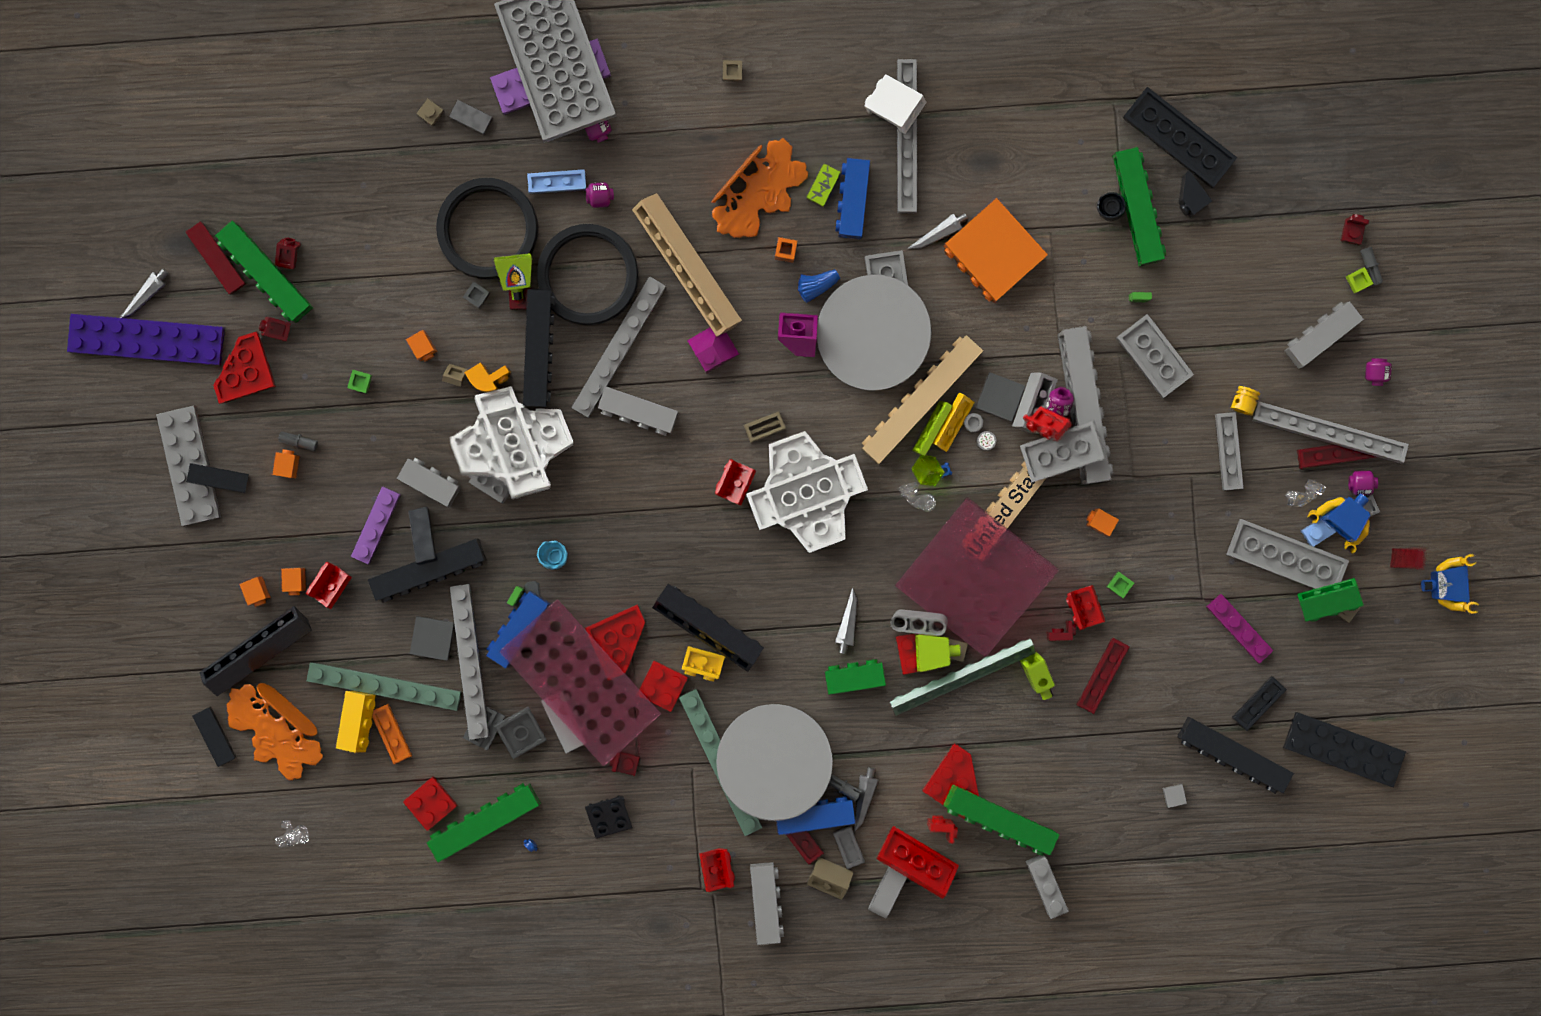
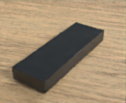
(217, 478)
(422, 535)
(1259, 703)
(214, 736)

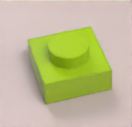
(1359, 280)

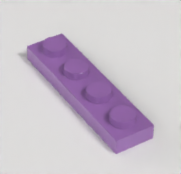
(375, 525)

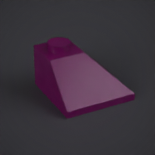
(798, 333)
(712, 350)

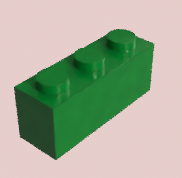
(1330, 600)
(854, 676)

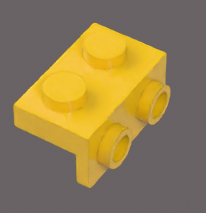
(703, 663)

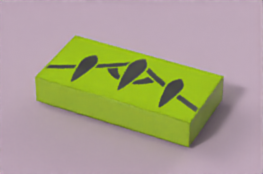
(823, 185)

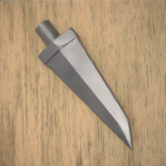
(944, 229)
(149, 289)
(847, 627)
(867, 785)

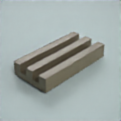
(779, 421)

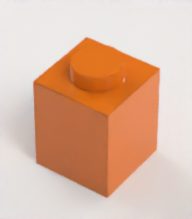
(786, 250)
(421, 346)
(286, 464)
(1101, 522)
(293, 580)
(255, 591)

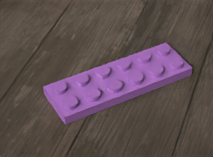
(511, 91)

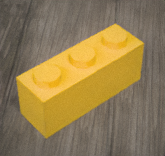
(355, 721)

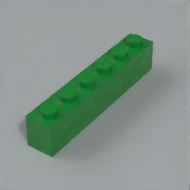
(1139, 209)
(264, 271)
(1001, 820)
(484, 822)

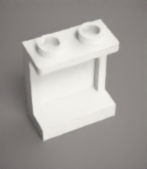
(895, 103)

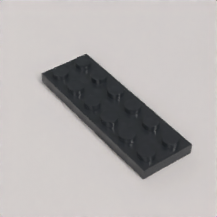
(1179, 137)
(1344, 749)

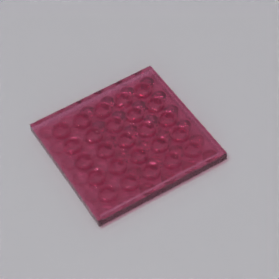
(977, 576)

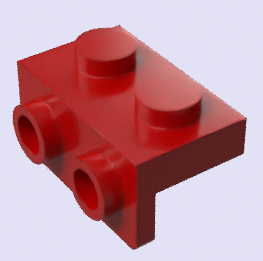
(1047, 424)
(735, 482)
(328, 584)
(1085, 607)
(939, 824)
(717, 869)

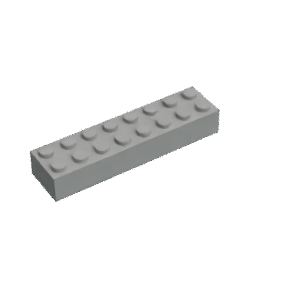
(1080, 381)

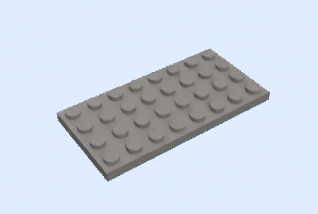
(555, 65)

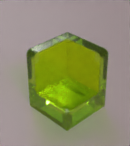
(927, 470)

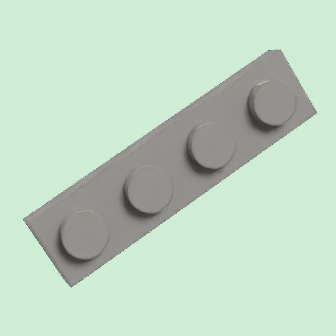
(1229, 451)

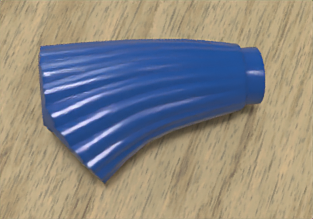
(813, 286)

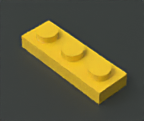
(953, 422)

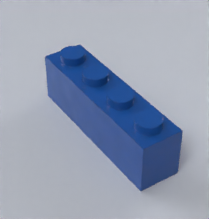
(854, 198)
(528, 611)
(820, 816)

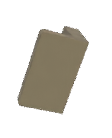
(830, 878)

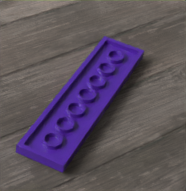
(145, 339)

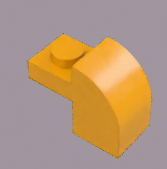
(486, 382)

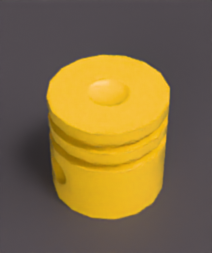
(1245, 400)

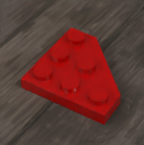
(244, 370)
(619, 635)
(953, 770)

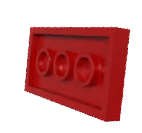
(917, 862)

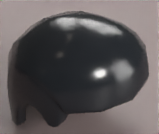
(1111, 206)

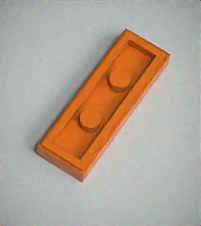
(391, 734)

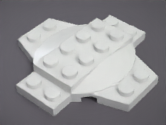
(511, 442)
(807, 491)

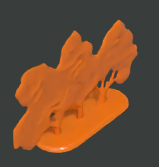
(763, 191)
(273, 735)

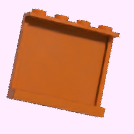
(994, 250)

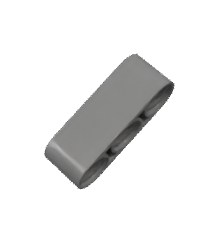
(911, 627)
(887, 892)

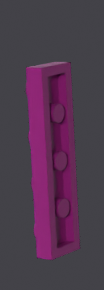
(1239, 628)

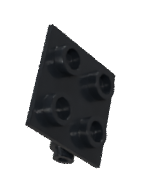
(608, 816)

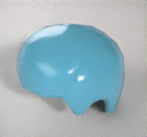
(552, 554)

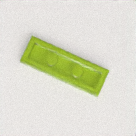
(932, 428)

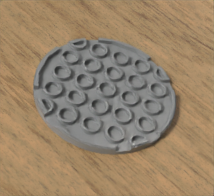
(874, 332)
(774, 762)

